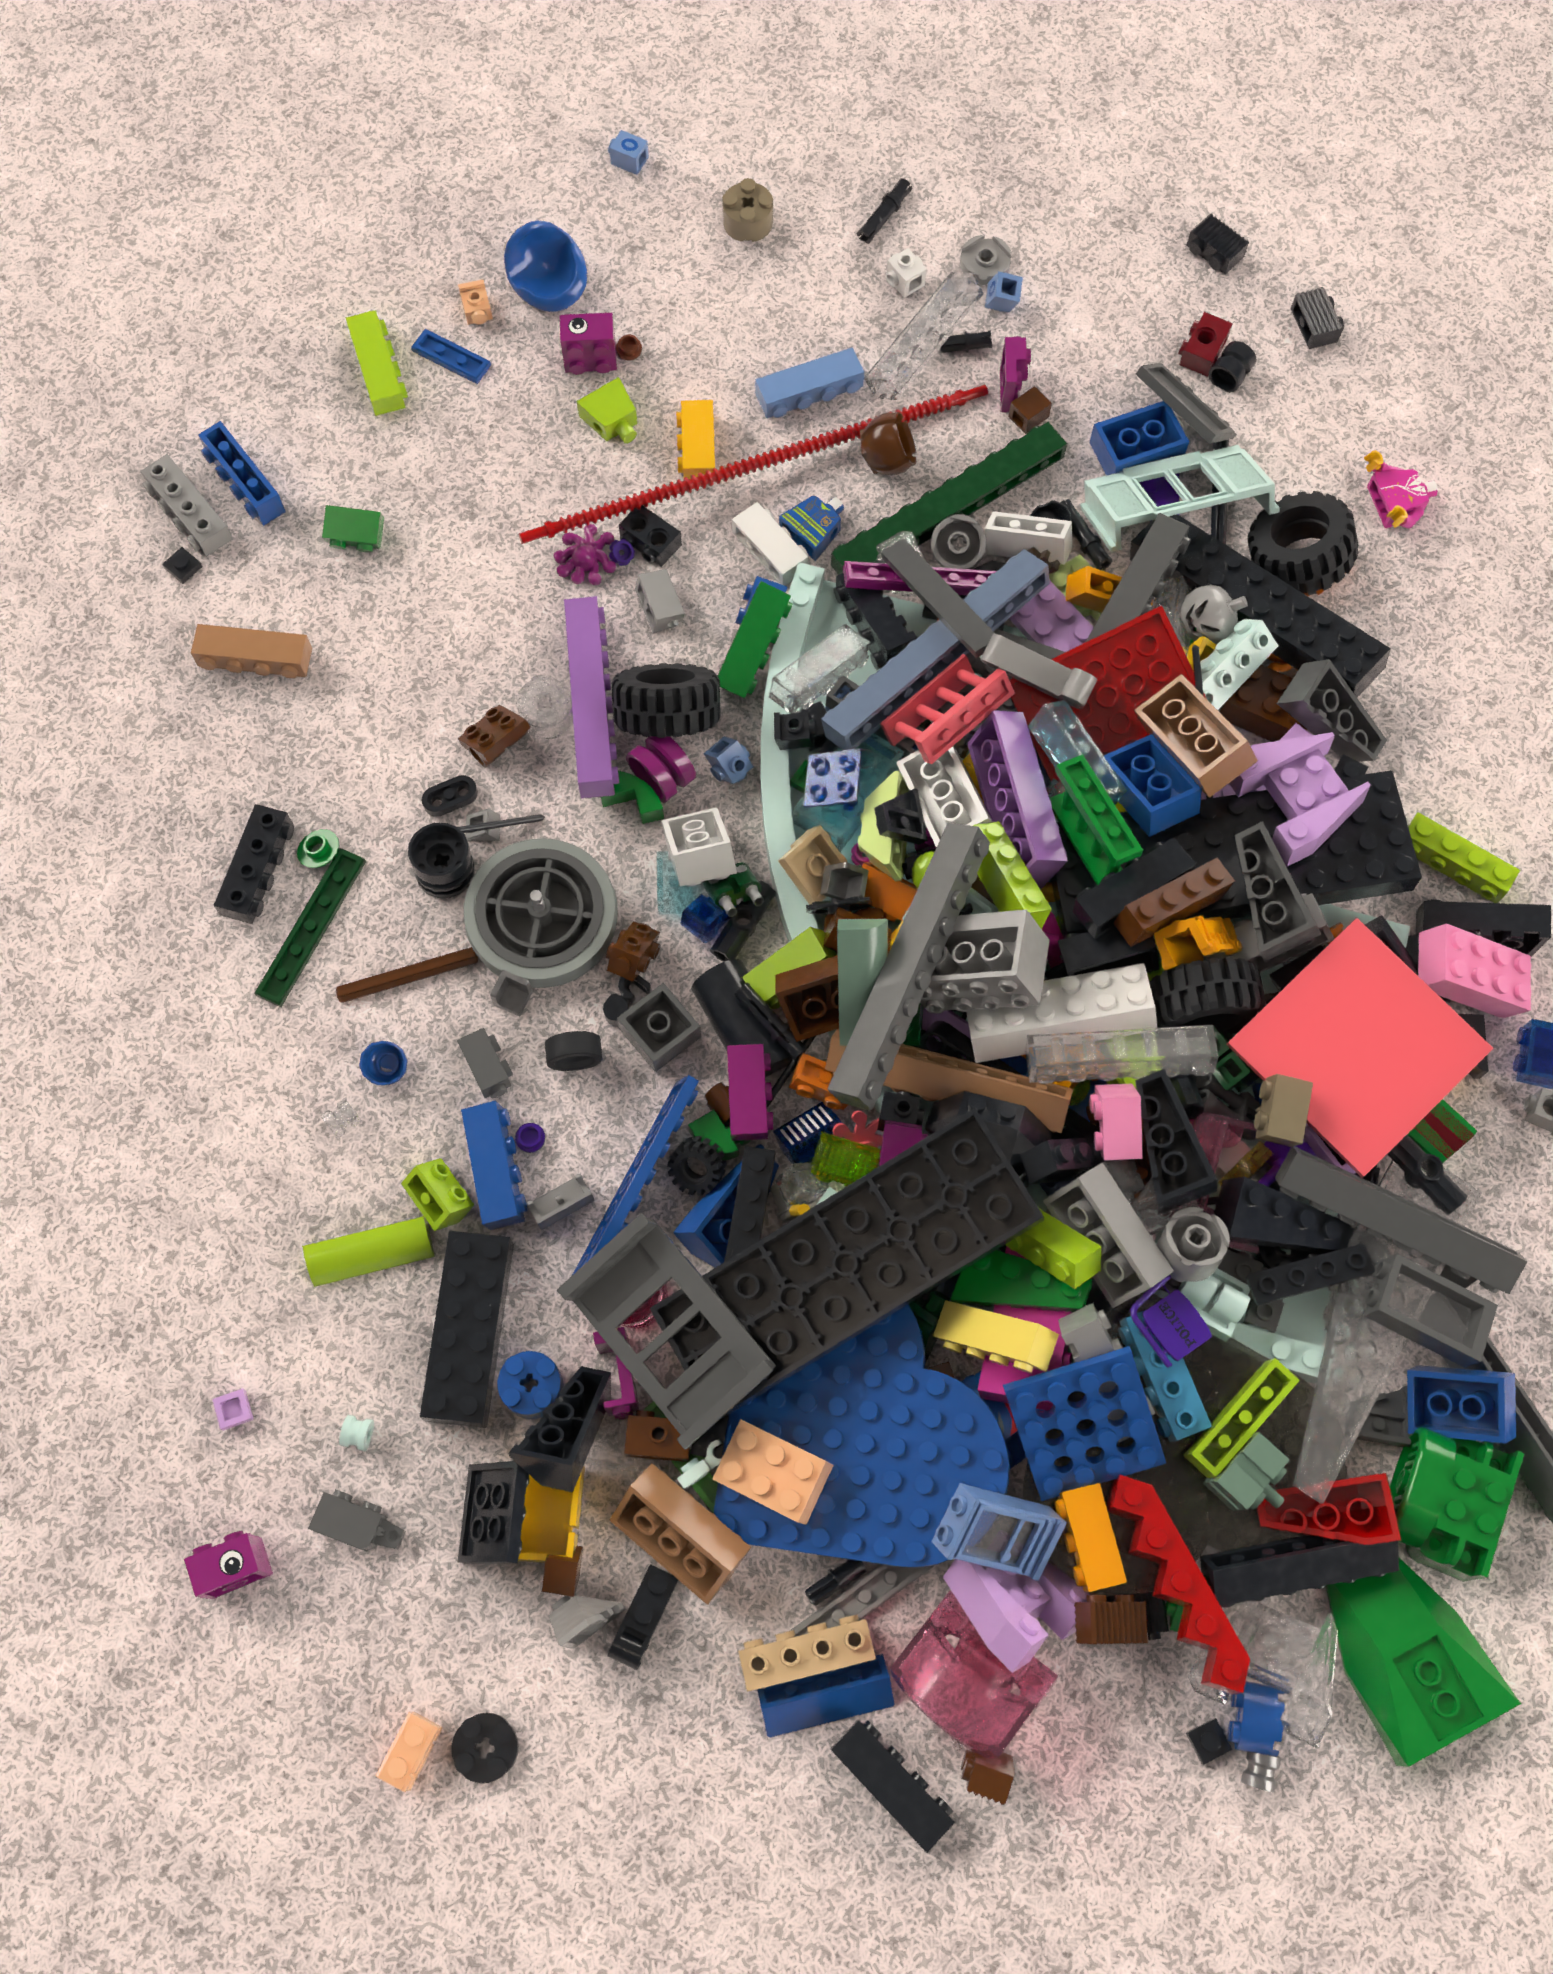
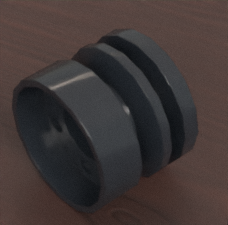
(438, 846)

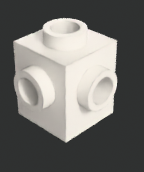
(906, 272)

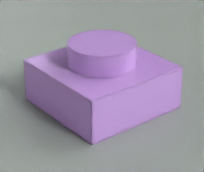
(232, 1409)

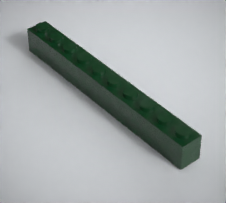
(960, 495)

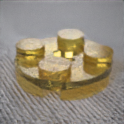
(1249, 1162)

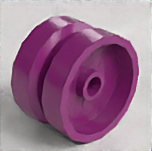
(661, 766)

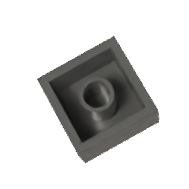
(659, 1027)

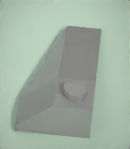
(581, 1617)

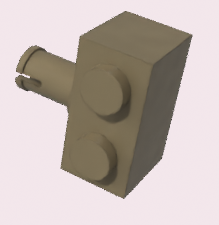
(1283, 1110)

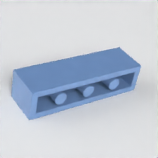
(809, 383)

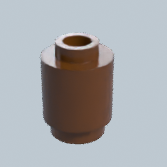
(718, 1100)

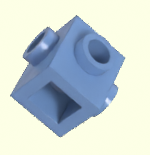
(729, 760)

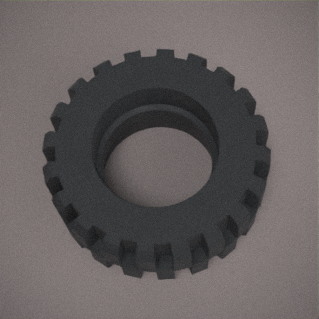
(1305, 518)
(666, 700)
(1209, 993)

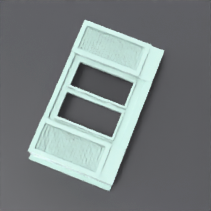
(1121, 501)

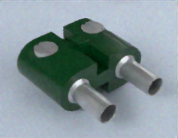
(736, 886)

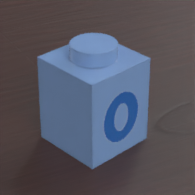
(628, 152)
(1003, 292)

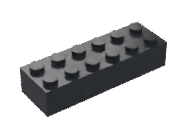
(467, 1329)

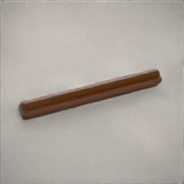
(406, 975)

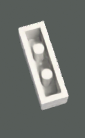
(1011, 533)
(769, 542)

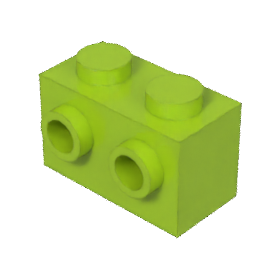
(437, 1194)

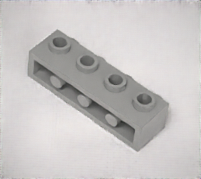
(186, 504)

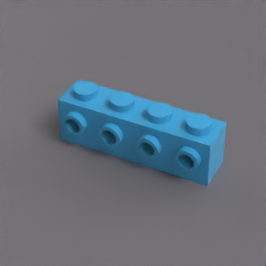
(1167, 1388)

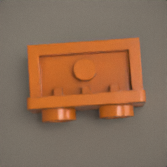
(812, 1081)

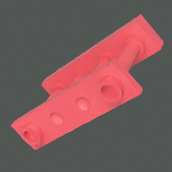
(958, 720)

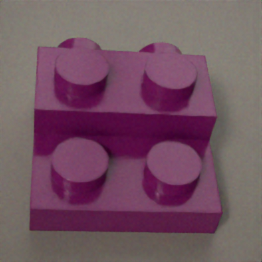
(1013, 369)

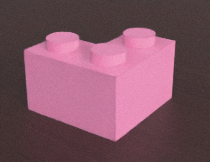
(1120, 1123)

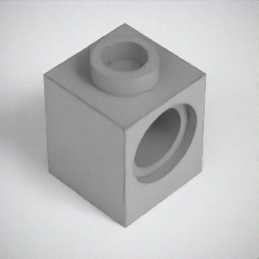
(1535, 1111)

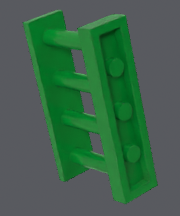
(1092, 820)

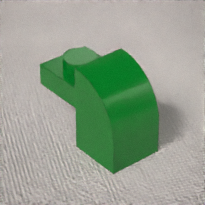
(711, 1127)

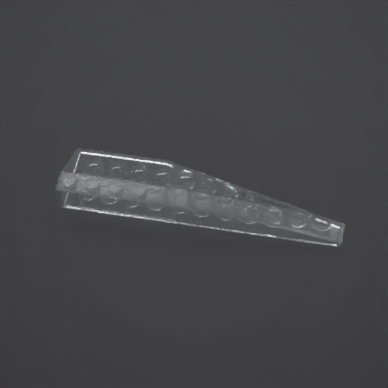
(1359, 1350)

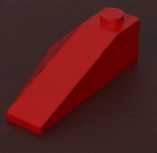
(1353, 1511)

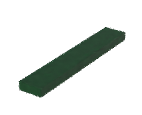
(310, 927)

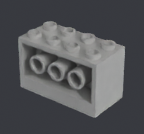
(989, 964)

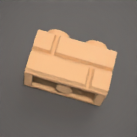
(409, 1751)

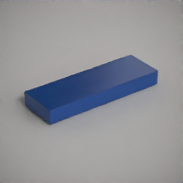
(451, 356)

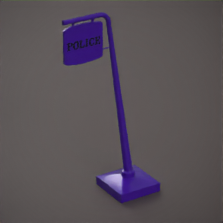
(1174, 1318)

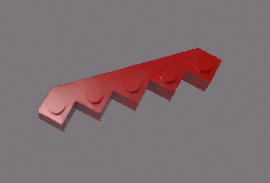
(1181, 1583)

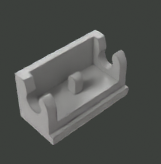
(659, 600)
(560, 1202)

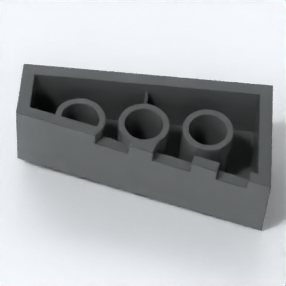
(1274, 899)

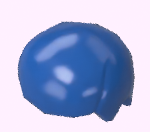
(384, 1055)

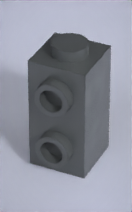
(484, 1063)

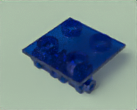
(833, 779)

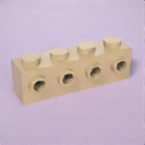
(806, 1654)

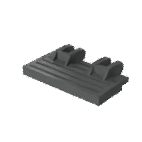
(1185, 403)

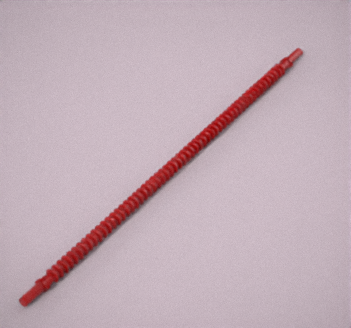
(551, 528)

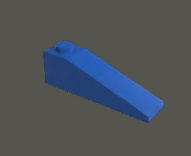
(708, 1223)

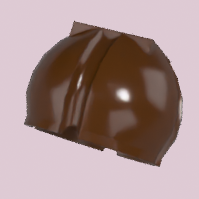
(888, 444)

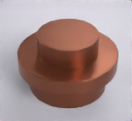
(629, 347)

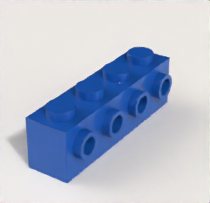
(241, 472)
(493, 1165)

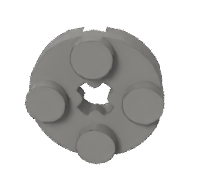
(979, 246)

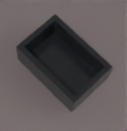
(1110, 950)

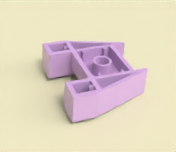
(1303, 789)
(1007, 1604)

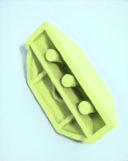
(883, 851)

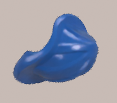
(545, 266)

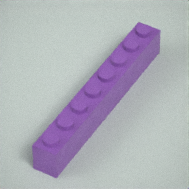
(589, 698)

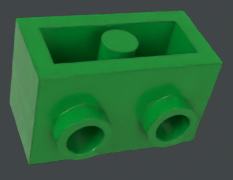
(353, 528)

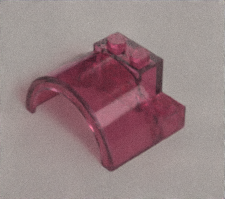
(968, 1686)

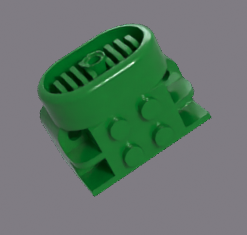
(1453, 1501)

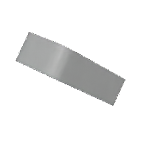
(1039, 671)

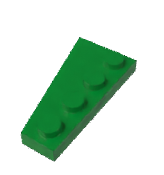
(1018, 1284)

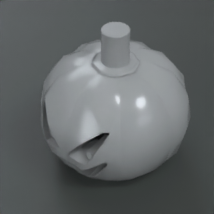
(1212, 613)

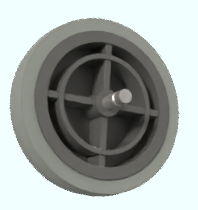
(541, 912)

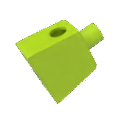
(609, 411)

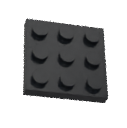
(493, 1513)

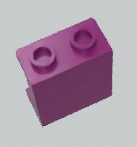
(628, 1402)

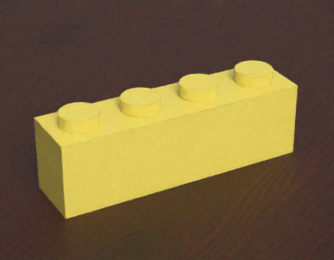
(995, 1335)

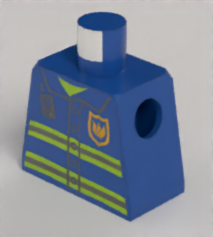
(813, 524)

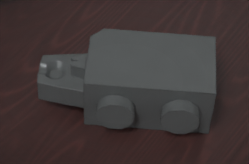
(354, 1524)

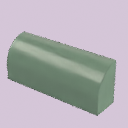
(860, 959)

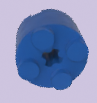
(519, 1371)
(1257, 1719)

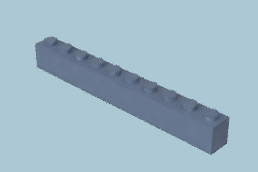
(932, 652)

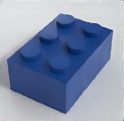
(1138, 438)
(1156, 785)
(1462, 1403)

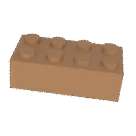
(1196, 735)
(679, 1533)

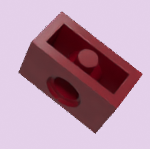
(1205, 343)

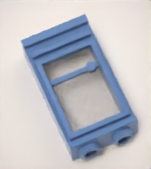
(998, 1531)

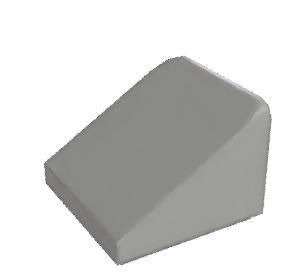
(482, 817)

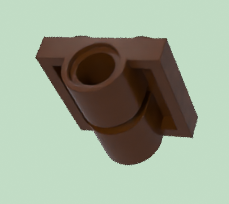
(494, 733)

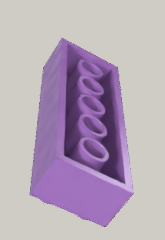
(1016, 792)

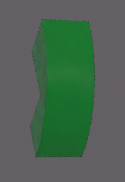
(636, 789)

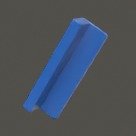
(826, 1697)

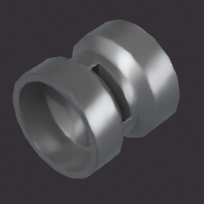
(1261, 1771)

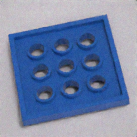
(1096, 1405)

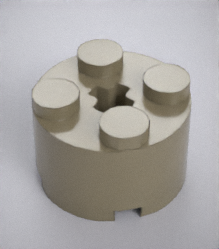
(747, 211)

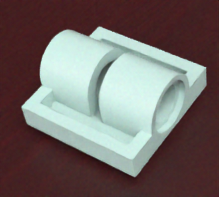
(1219, 1301)

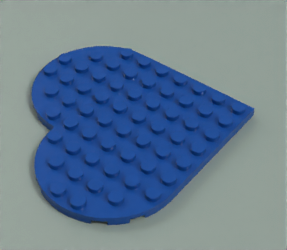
(895, 1445)

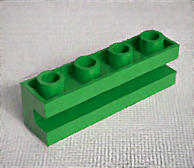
(753, 638)

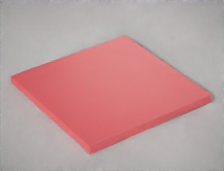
(1367, 1040)

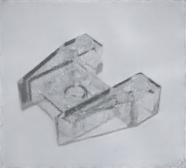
(1288, 1658)

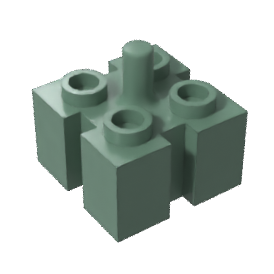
(1248, 1475)

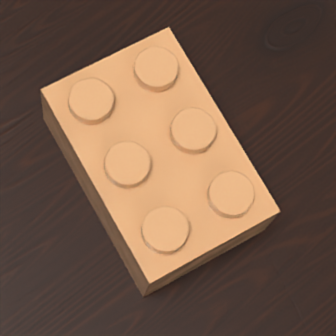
(773, 1472)

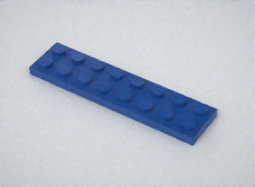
(641, 1169)

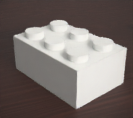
(699, 847)

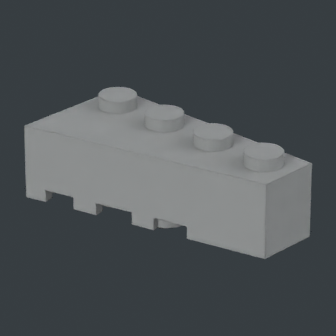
(1088, 1337)

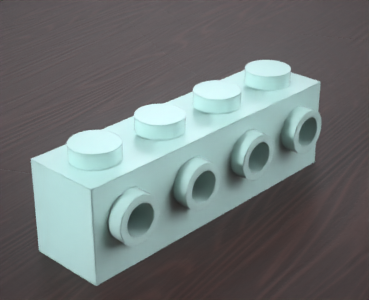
(1235, 660)

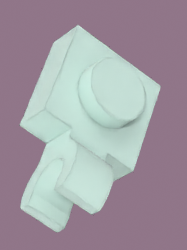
(696, 1470)

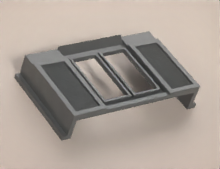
(626, 1277)

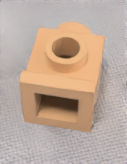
(475, 302)

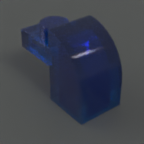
(703, 918)

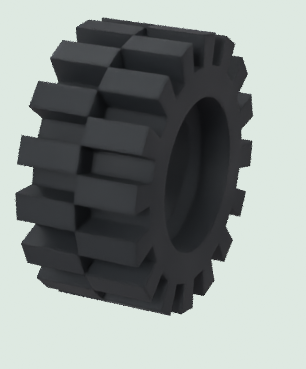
(687, 1177)

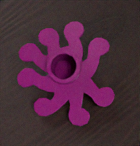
(585, 556)

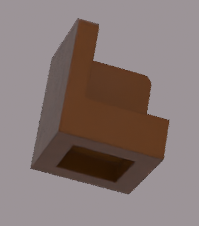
(1030, 409)
(562, 1573)

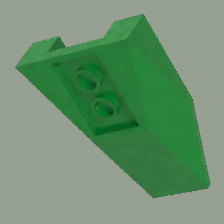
(1414, 1664)

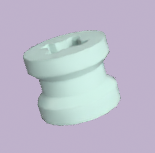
(356, 1432)

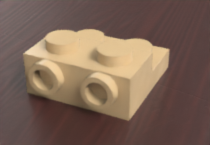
(807, 862)

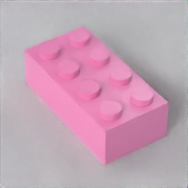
(1475, 971)

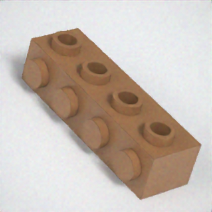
(251, 651)

